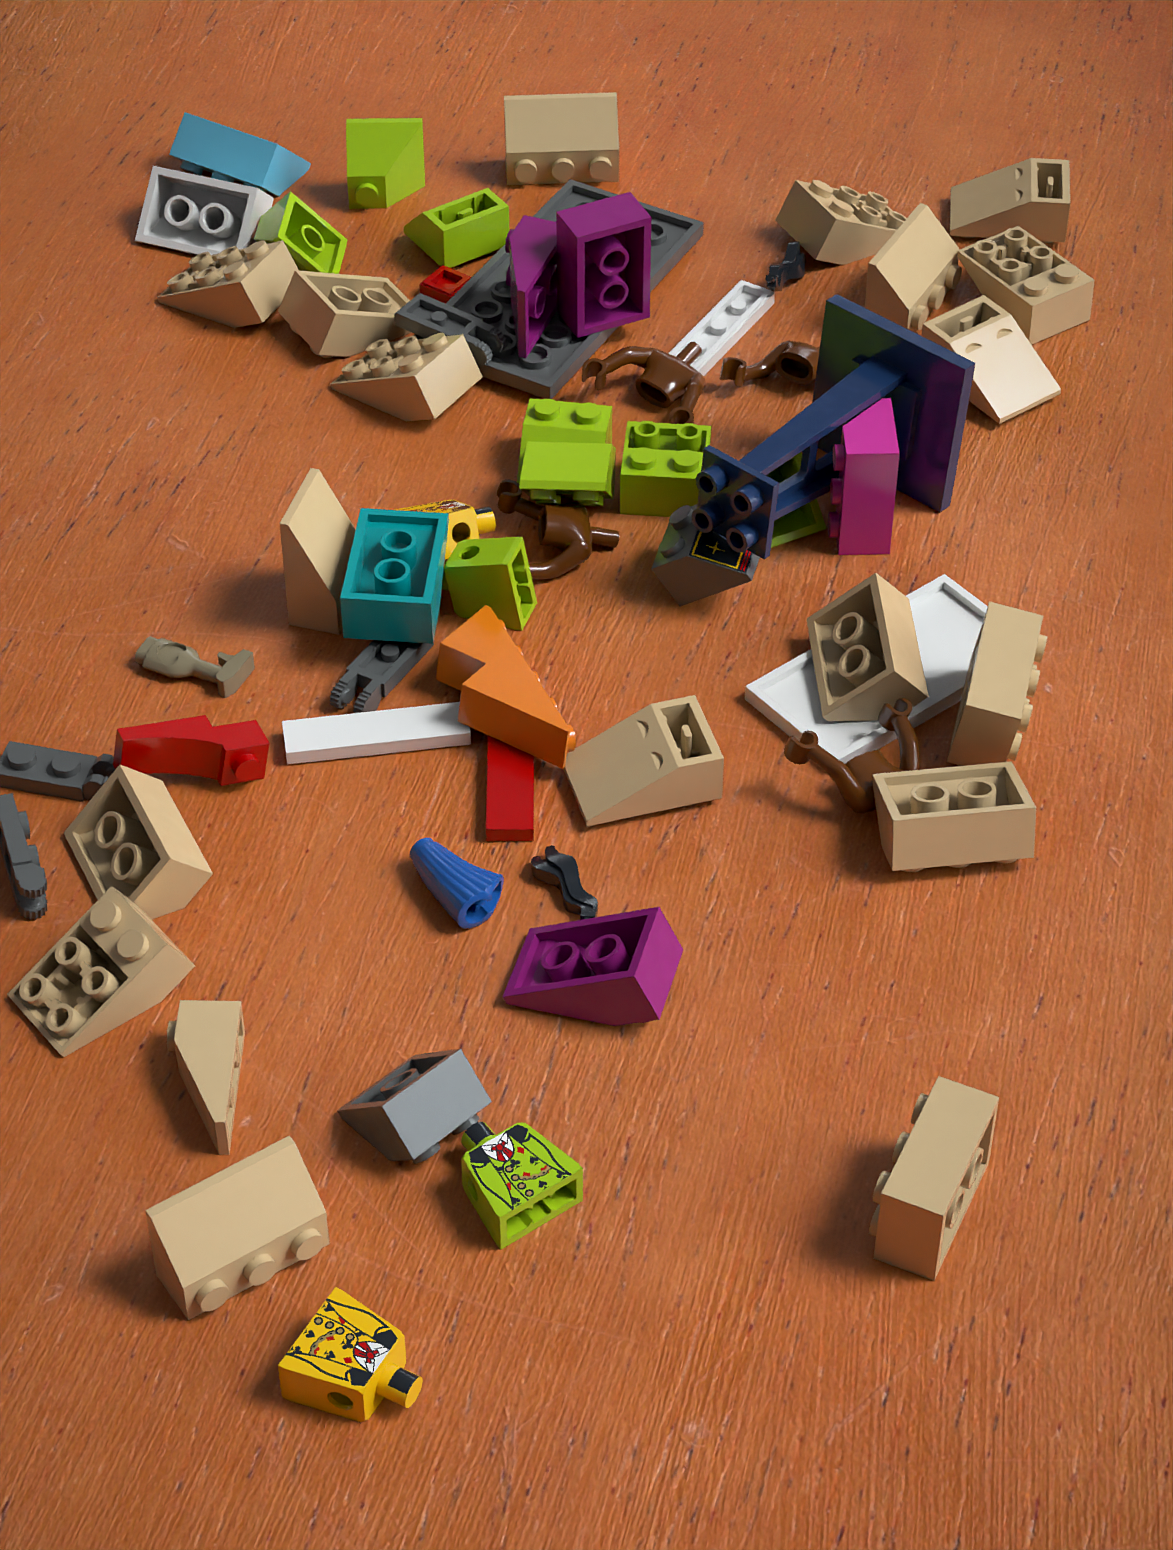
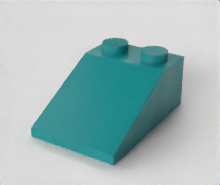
(394, 576)

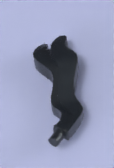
(791, 267)
(563, 873)

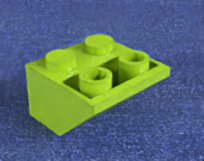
(461, 228)
(661, 467)
(568, 471)

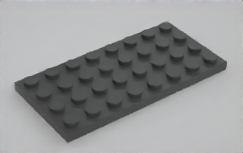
(558, 351)

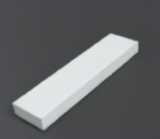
(727, 323)
(374, 733)

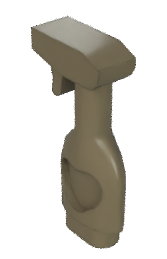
(183, 661)

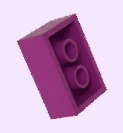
(603, 264)

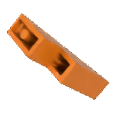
(501, 690)

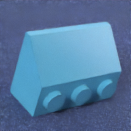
(235, 156)

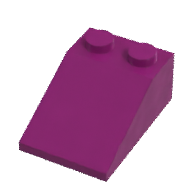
(532, 279)
(598, 968)

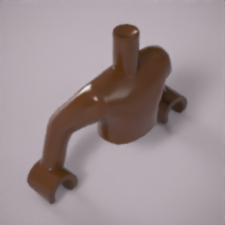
(791, 359)
(662, 381)
(559, 526)
(855, 776)

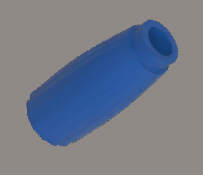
(460, 887)

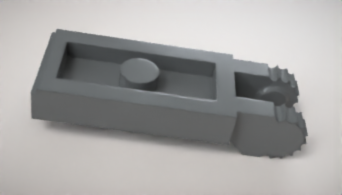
(429, 316)
(377, 672)
(53, 771)
(21, 860)

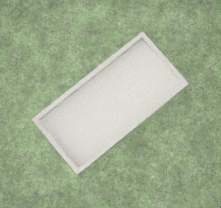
(946, 632)

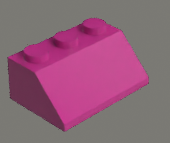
(865, 483)

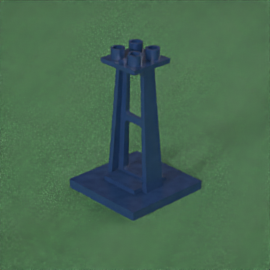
(857, 366)

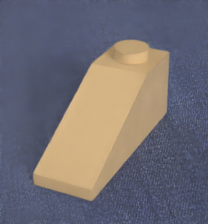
(209, 1060)

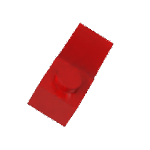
(195, 748)

